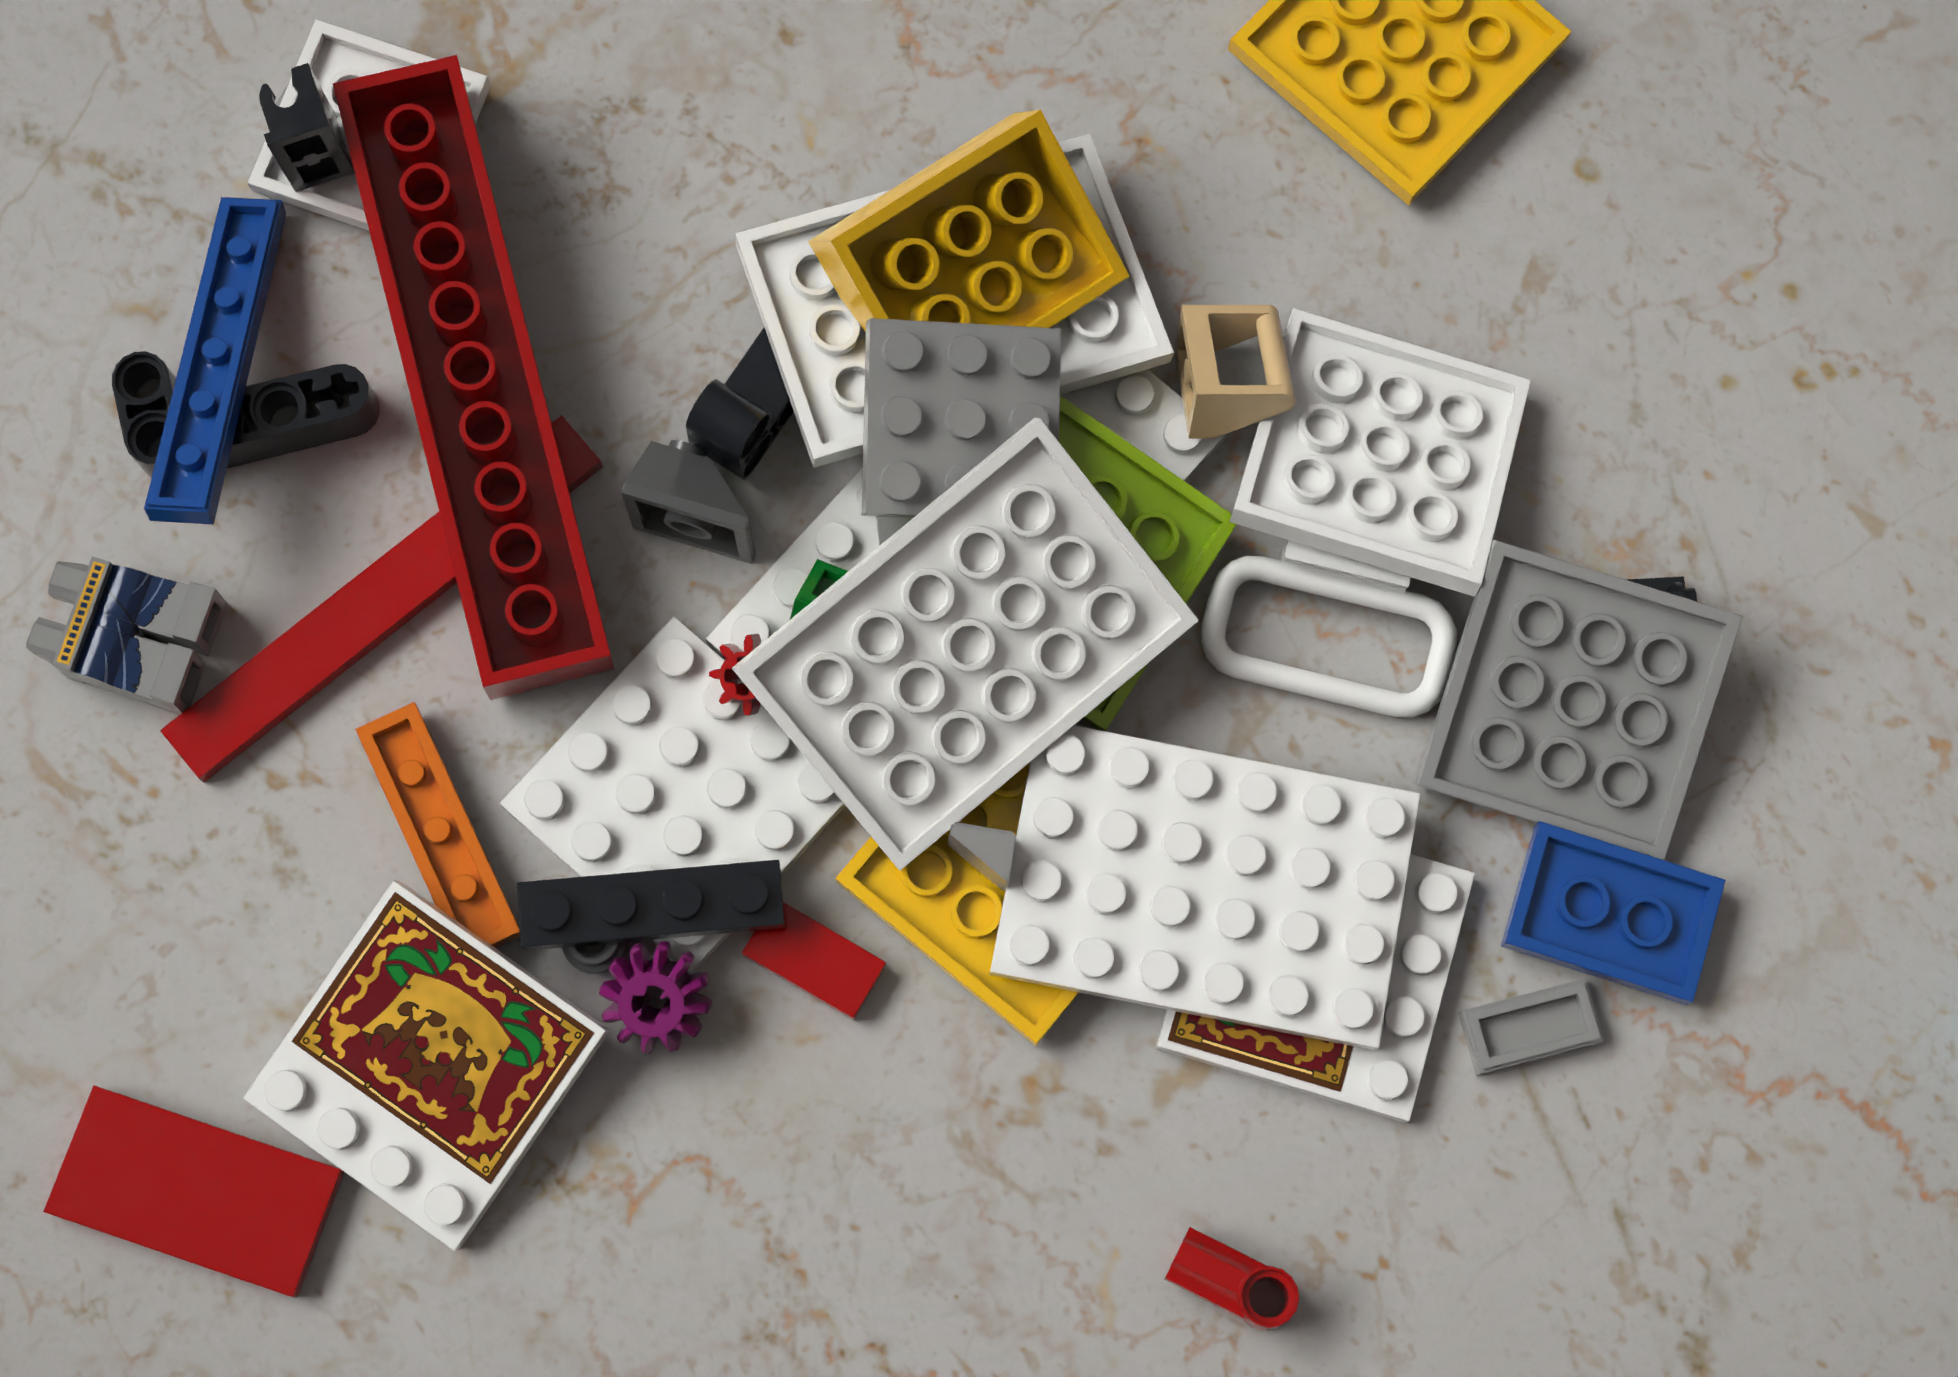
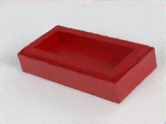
(817, 961)

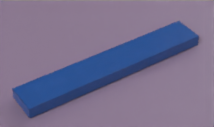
(215, 362)

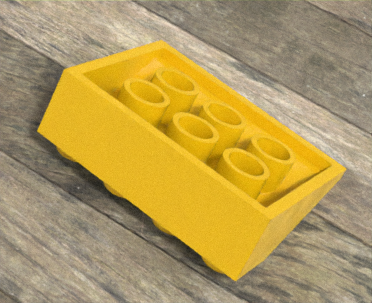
(977, 238)

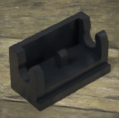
(305, 135)

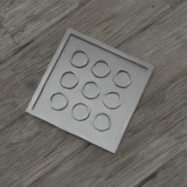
(1578, 699)

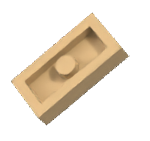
(1218, 408)

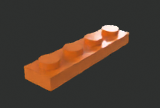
(437, 824)

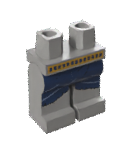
(107, 629)

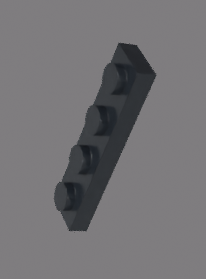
(650, 905)

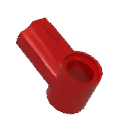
(1225, 1279)

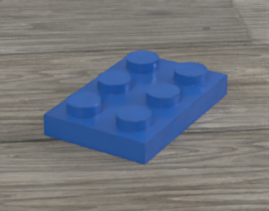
(1613, 913)

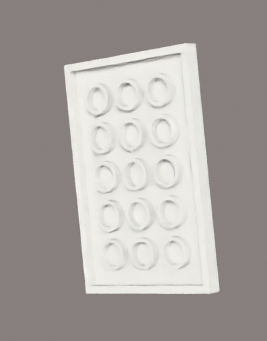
(824, 346)
(966, 643)
(1207, 886)

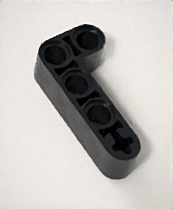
(744, 416)
(255, 438)

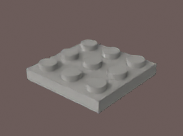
(946, 401)

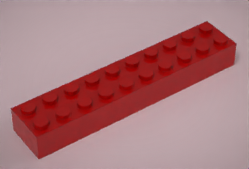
(473, 378)

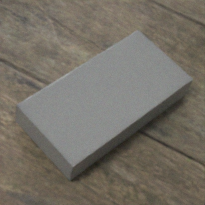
(1531, 1027)

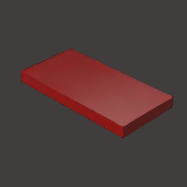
(194, 1191)

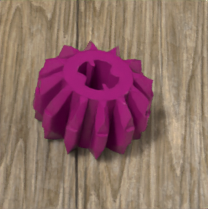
(638, 1016)

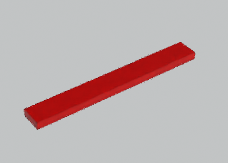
(333, 636)

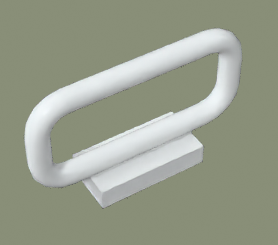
(1343, 580)

